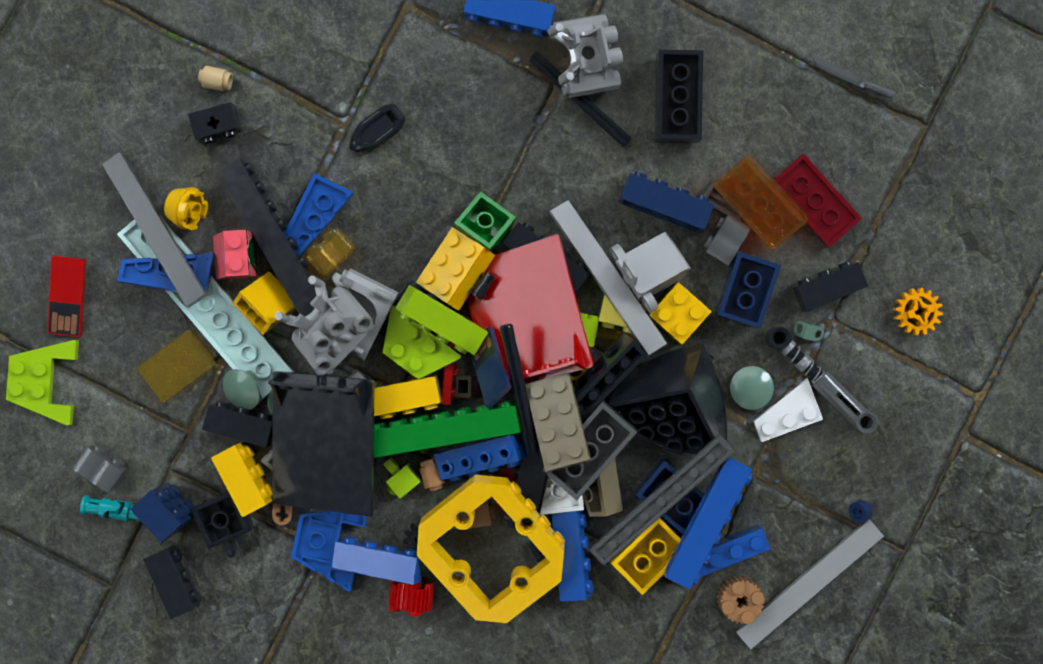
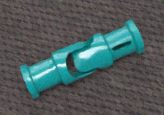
(107, 509)

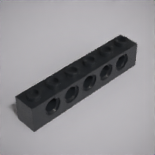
(606, 374)

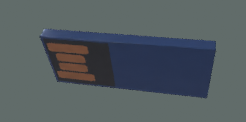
(491, 370)

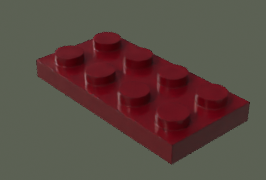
(827, 209)

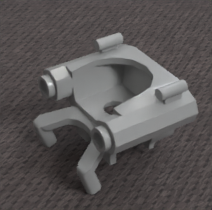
(592, 74)
(375, 300)
(330, 328)

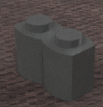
(726, 240)
(100, 468)

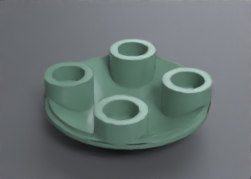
(751, 387)
(241, 388)

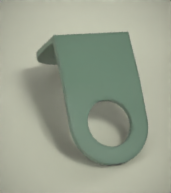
(808, 331)

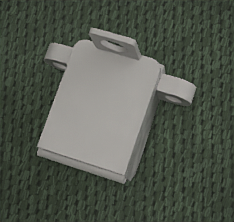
(651, 267)

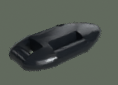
(376, 129)

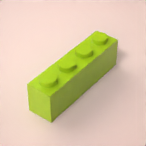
(440, 319)

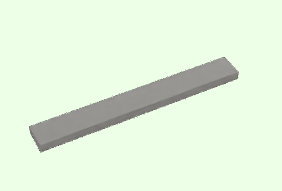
(608, 278)
(810, 583)

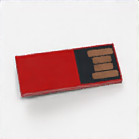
(66, 296)

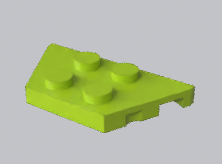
(414, 348)

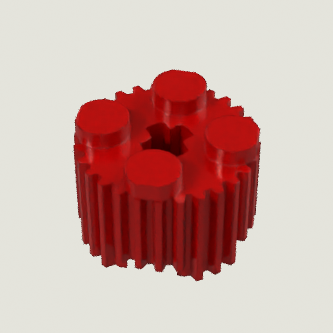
(411, 598)

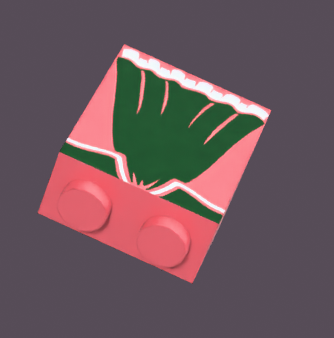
(236, 255)

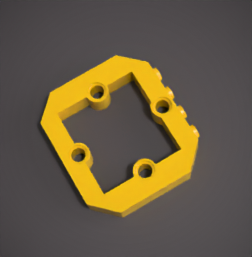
(517, 595)

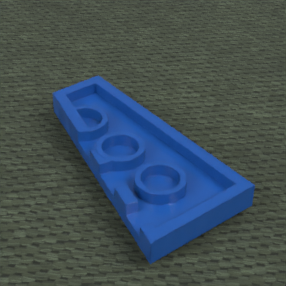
(316, 210)

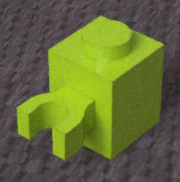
(402, 480)

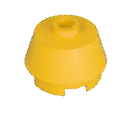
(185, 207)

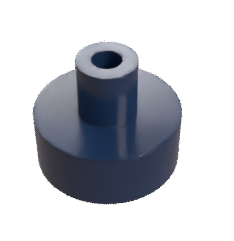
(860, 511)

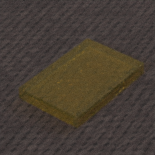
(176, 365)

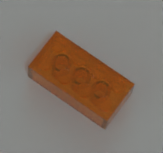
(761, 202)

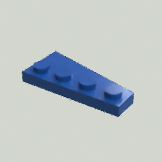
(151, 274)

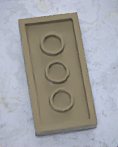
(557, 422)

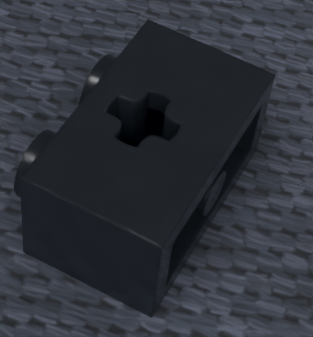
(203, 120)

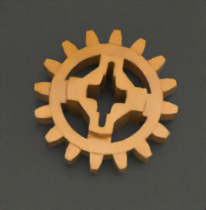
(920, 320)

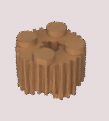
(749, 608)

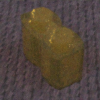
(330, 252)

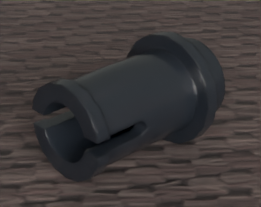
(483, 285)

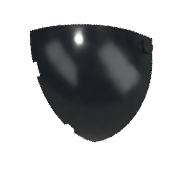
(674, 401)

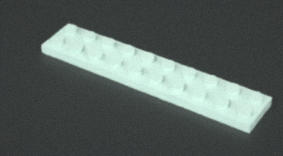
(219, 319)

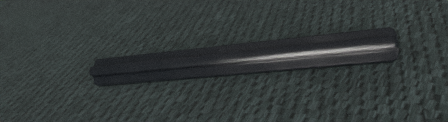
(582, 101)
(519, 389)

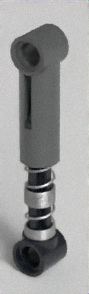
(823, 382)

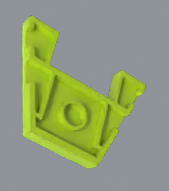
(32, 380)

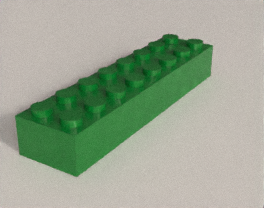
(445, 428)

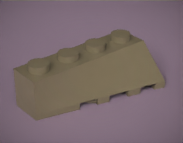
(604, 494)

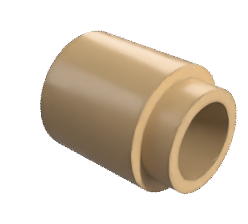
(215, 78)

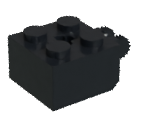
(217, 531)

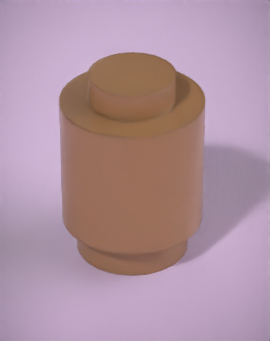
(430, 475)

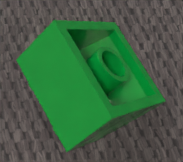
(485, 221)

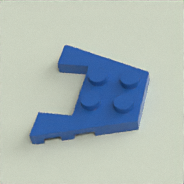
(316, 543)

